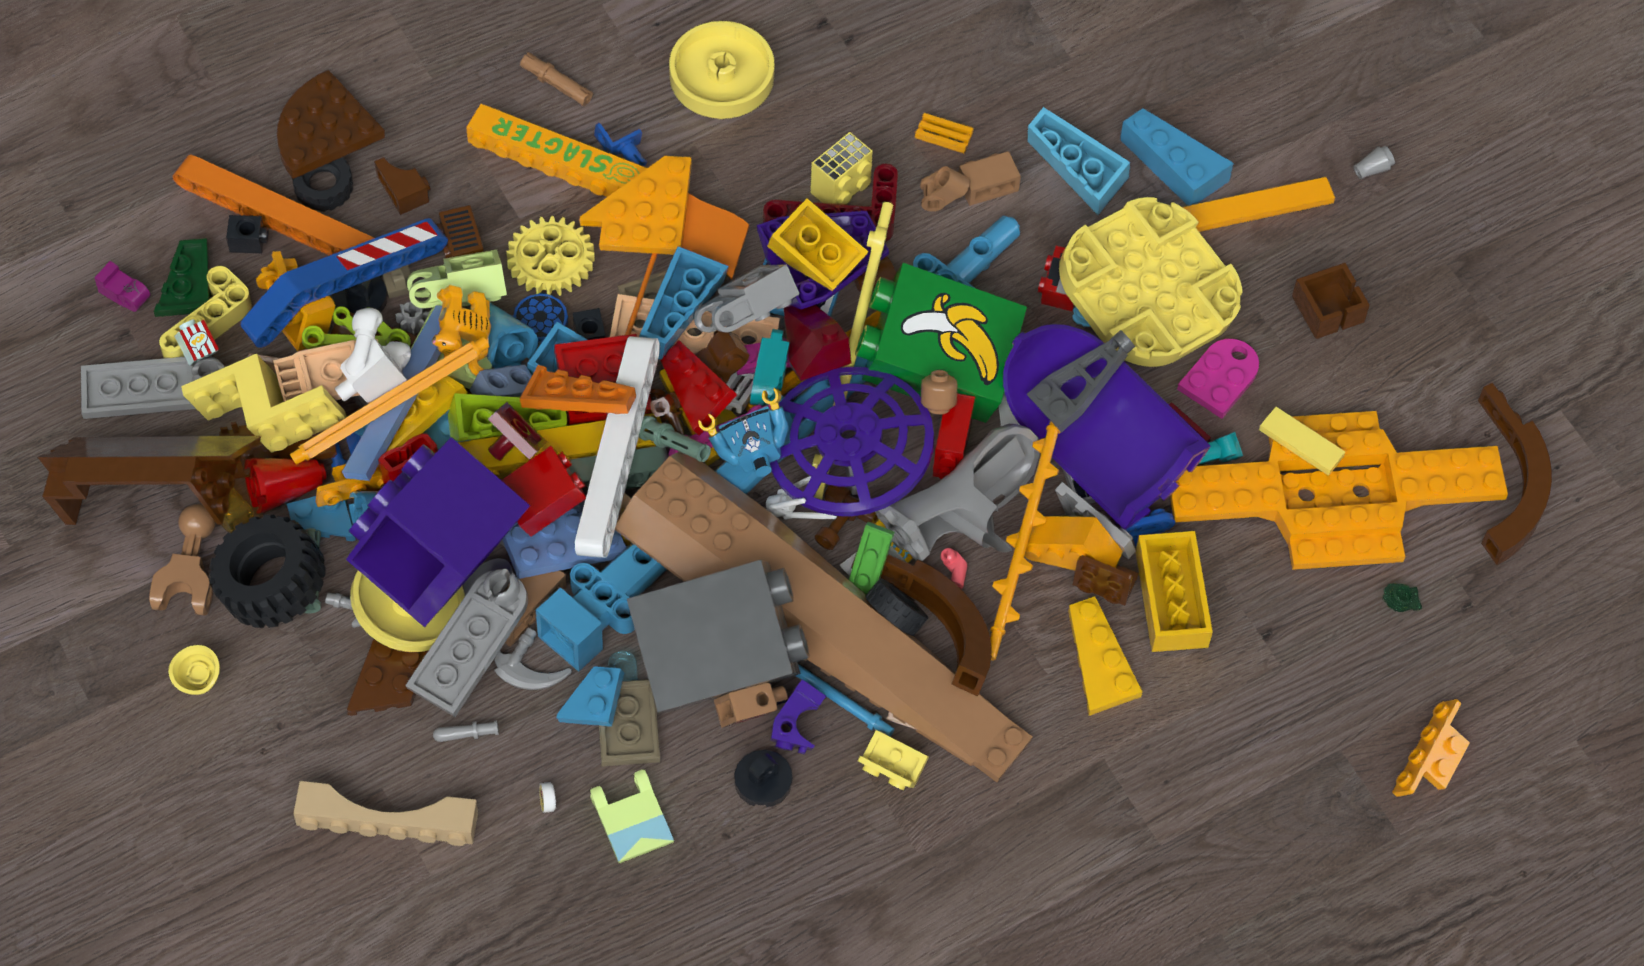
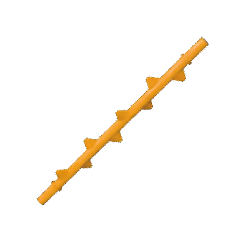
(1019, 540)

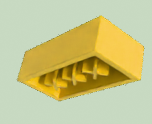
(1173, 591)

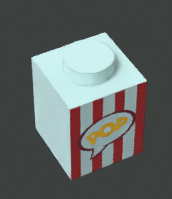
(196, 341)

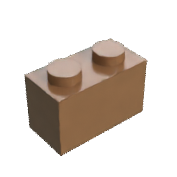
(990, 177)

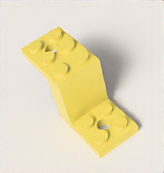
(257, 390)

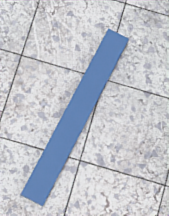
(383, 429)

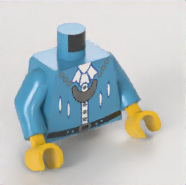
(753, 438)

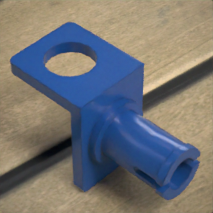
(624, 146)

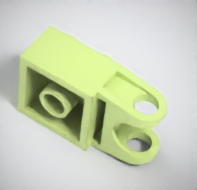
(470, 272)

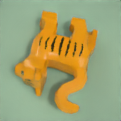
(462, 323)

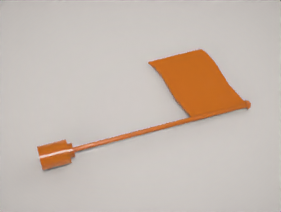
(708, 233)

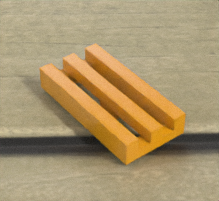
(946, 130)

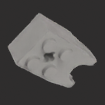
(749, 298)

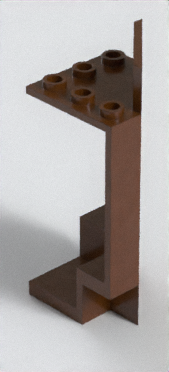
(199, 461)

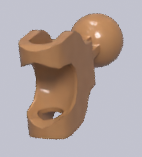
(186, 570)

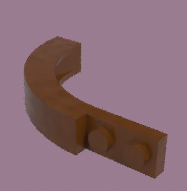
(1534, 460)
(954, 611)

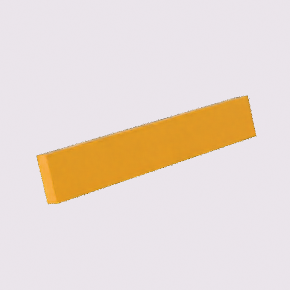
(1262, 204)

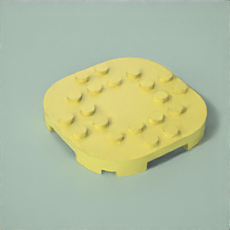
(1152, 280)

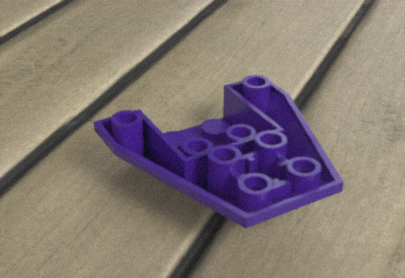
(856, 224)

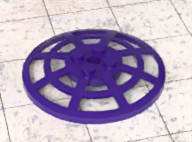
(856, 449)

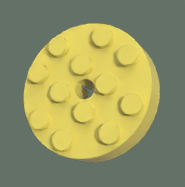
(743, 67)

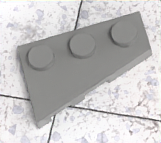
(1077, 507)

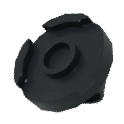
(363, 295)
(763, 778)

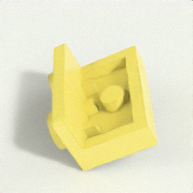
(894, 760)

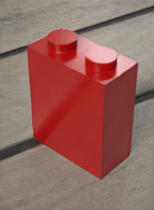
(953, 436)
(547, 487)

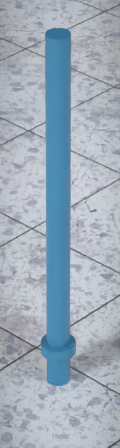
(874, 721)

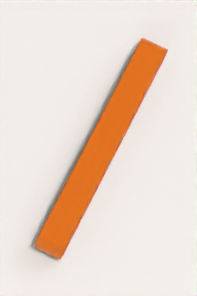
(276, 210)

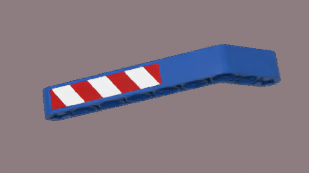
(338, 273)

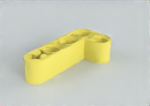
(222, 303)

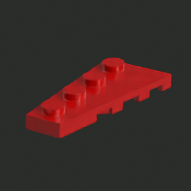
(696, 386)

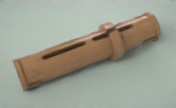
(548, 74)

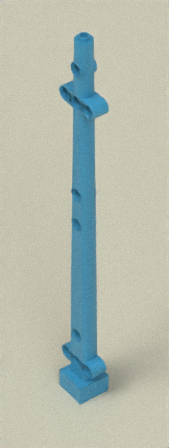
(576, 623)

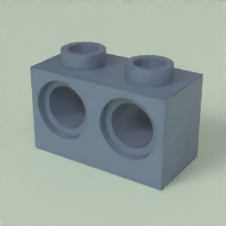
(502, 381)

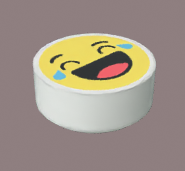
(547, 797)

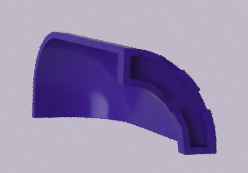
(1125, 443)

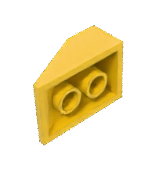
(816, 246)

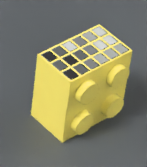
(841, 171)

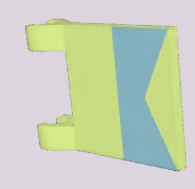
(633, 823)

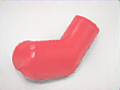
(956, 566)

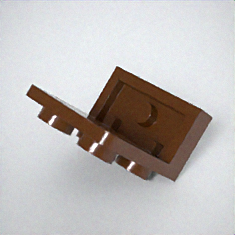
(1104, 580)

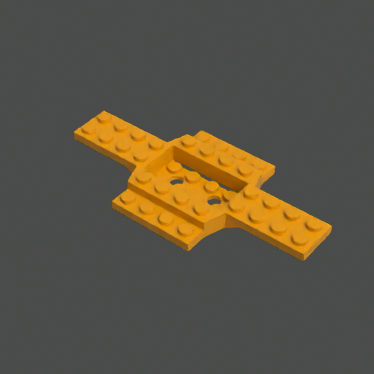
(1337, 524)

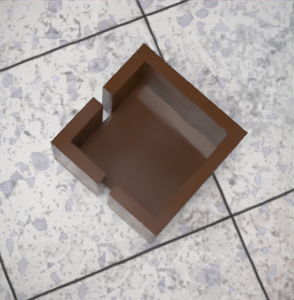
(1325, 300)

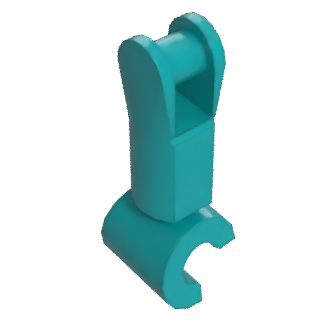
(1223, 448)

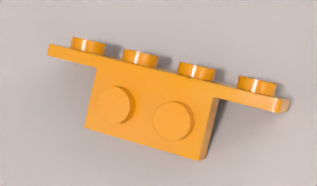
(342, 487)
(1436, 752)

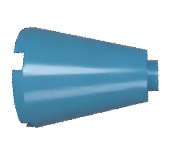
(509, 339)

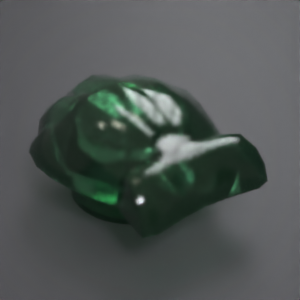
(1401, 597)

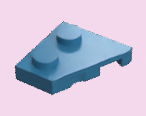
(327, 519)
(594, 699)

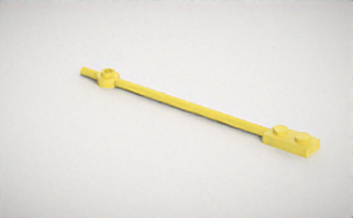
(876, 241)

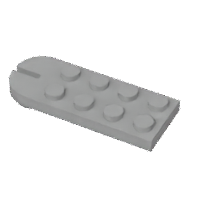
(140, 386)
(470, 641)

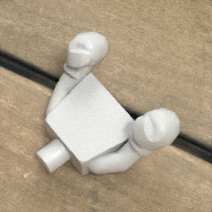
(372, 367)

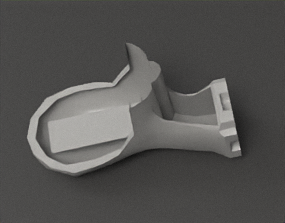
(965, 496)

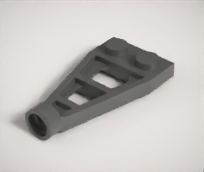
(1056, 404)

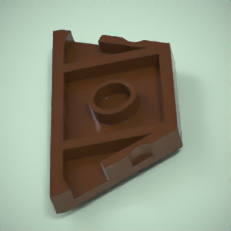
(384, 679)

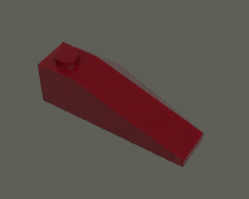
(815, 342)

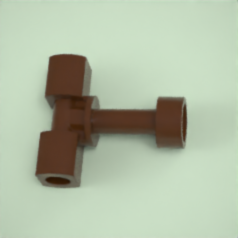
(667, 406)
(827, 536)

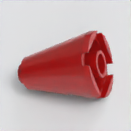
(281, 480)

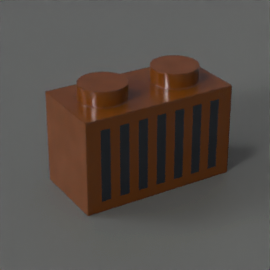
(460, 231)

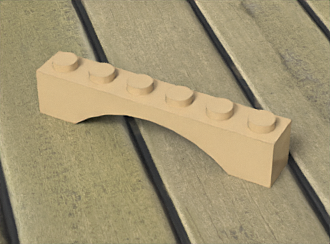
(447, 820)

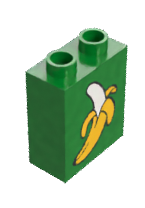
(941, 326)

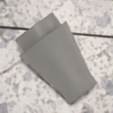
(1375, 162)

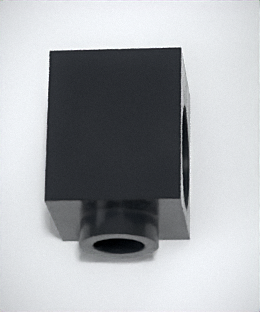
(240, 226)
(589, 321)

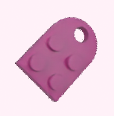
(1219, 378)

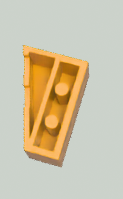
(1066, 538)

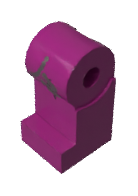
(121, 287)

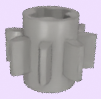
(411, 317)

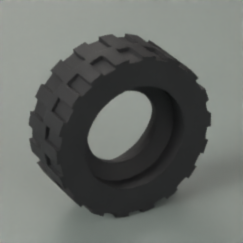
(329, 198)
(896, 607)

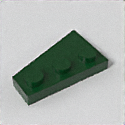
(187, 281)

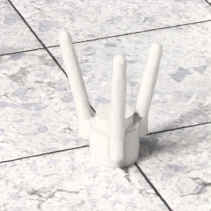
(784, 506)

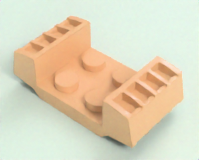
(312, 369)

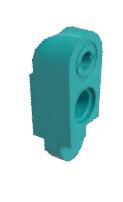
(770, 367)

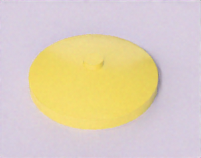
(392, 624)

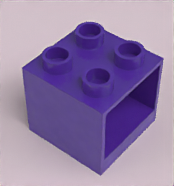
(433, 528)

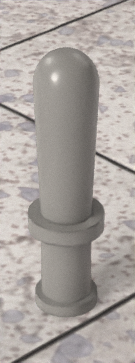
(458, 732)

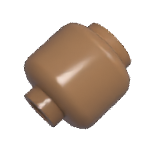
(939, 392)

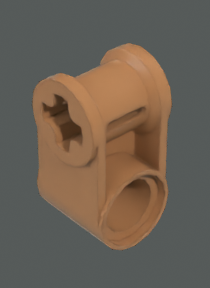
(943, 188)

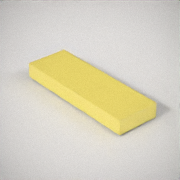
(1302, 440)

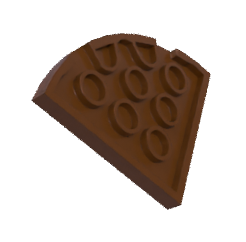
(323, 125)

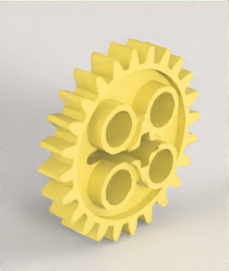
(550, 256)

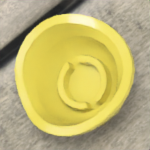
(194, 670)

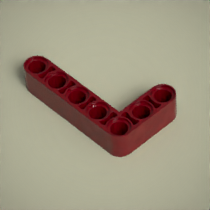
(882, 192)

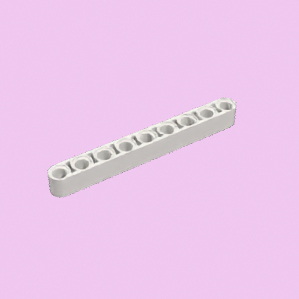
(616, 451)

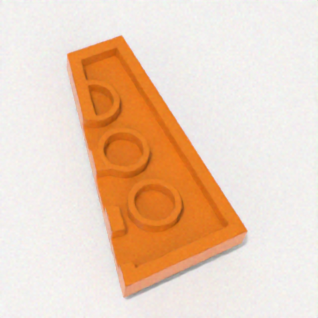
(568, 393)

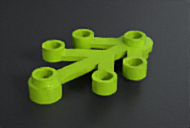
(387, 334)

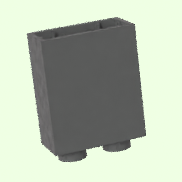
(717, 635)

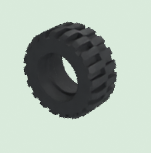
(249, 549)

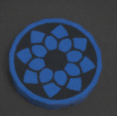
(541, 313)

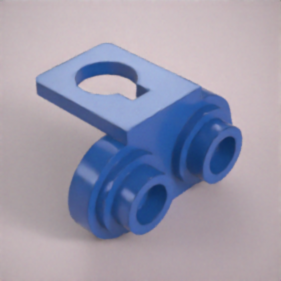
(1156, 523)

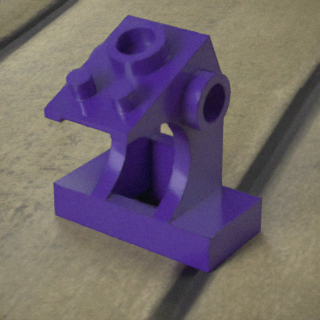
(802, 699)

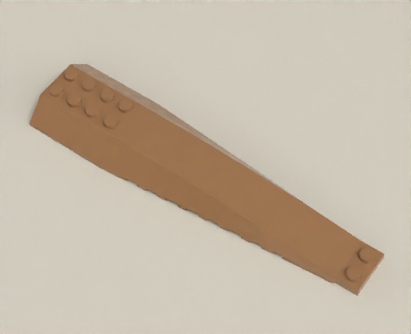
(705, 525)

